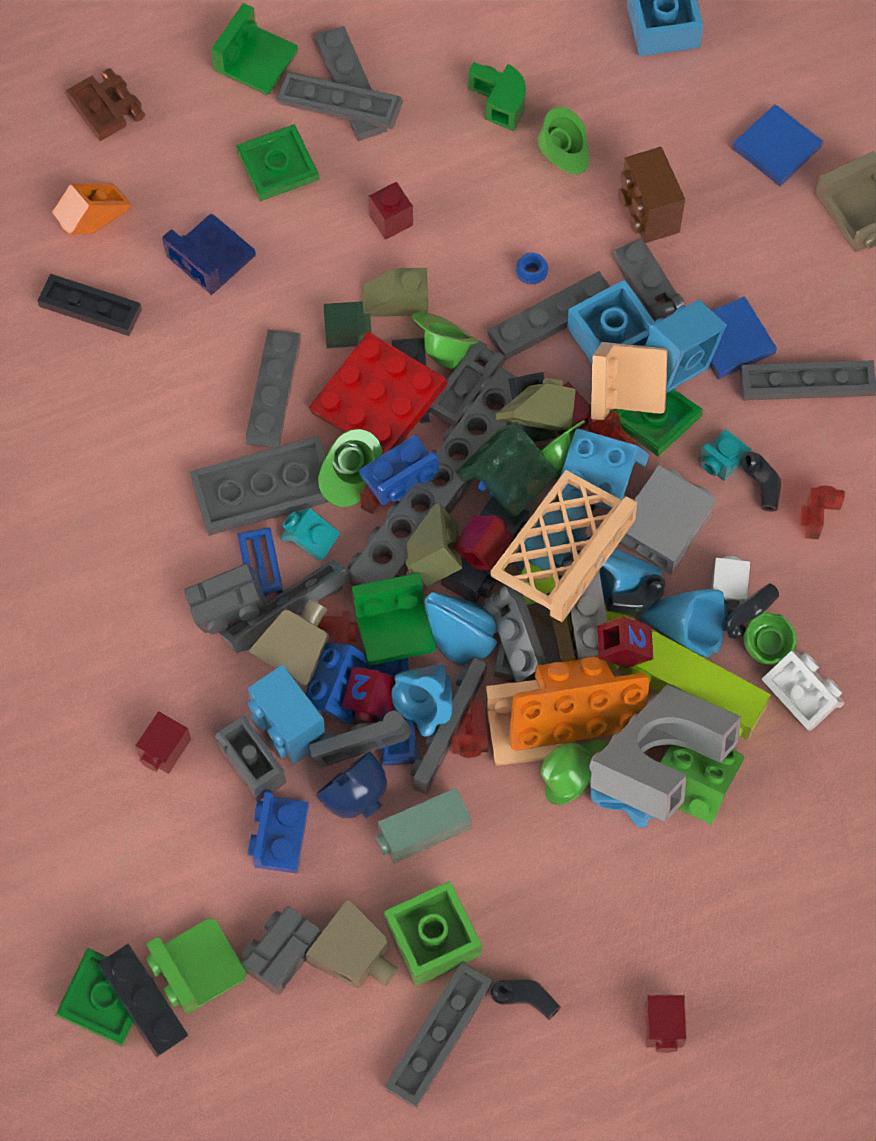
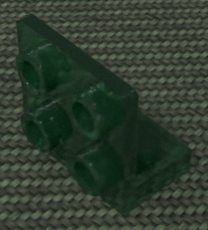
(510, 468)

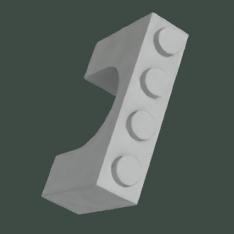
(672, 719)

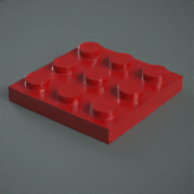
(378, 392)

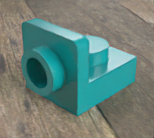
(723, 455)

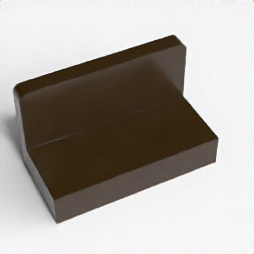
(552, 634)

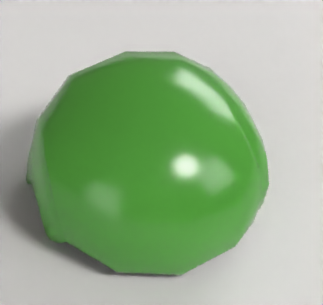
(769, 638)

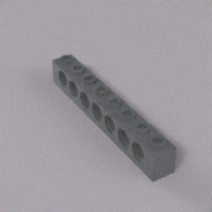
(402, 515)

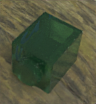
(345, 324)

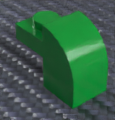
(504, 90)

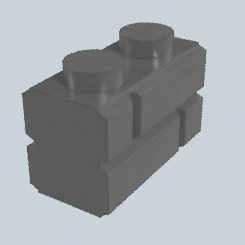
(226, 599)
(250, 758)
(280, 950)

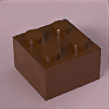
(651, 195)

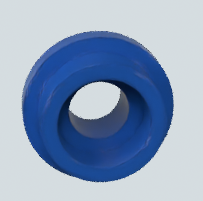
(535, 261)

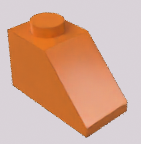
(90, 207)

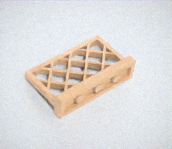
(593, 551)

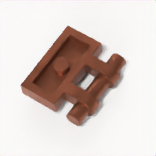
(97, 108)

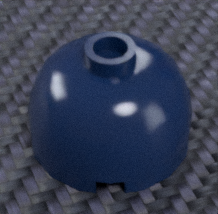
(355, 789)

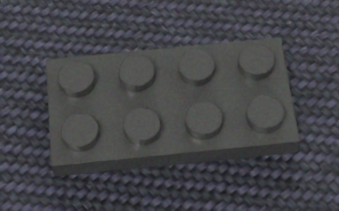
(260, 485)

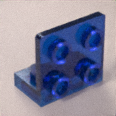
(208, 253)

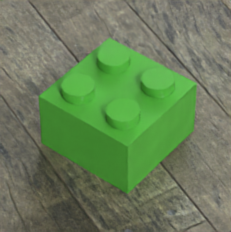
(433, 933)

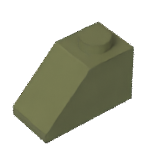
(397, 293)
(541, 406)
(431, 547)

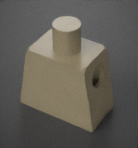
(294, 642)
(352, 949)

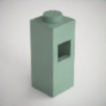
(423, 826)

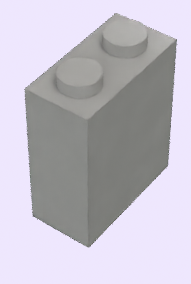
(668, 518)

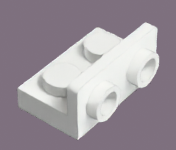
(803, 689)

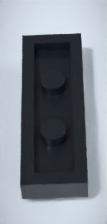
(89, 304)
(142, 1000)

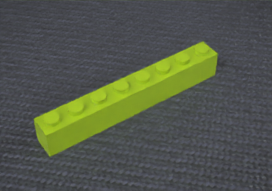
(686, 671)

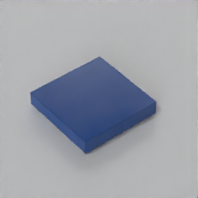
(777, 144)
(743, 339)

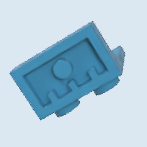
(602, 463)

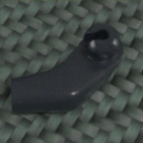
(767, 478)
(641, 600)
(748, 610)
(525, 992)

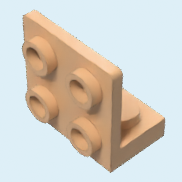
(628, 379)
(499, 711)

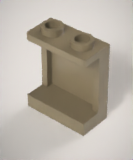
(851, 200)

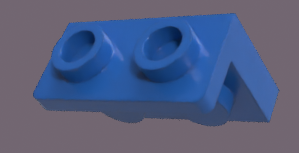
(400, 470)
(331, 680)
(279, 833)

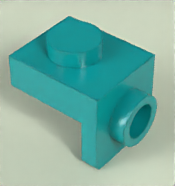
(310, 533)

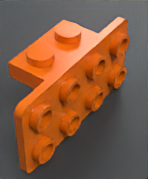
(575, 703)

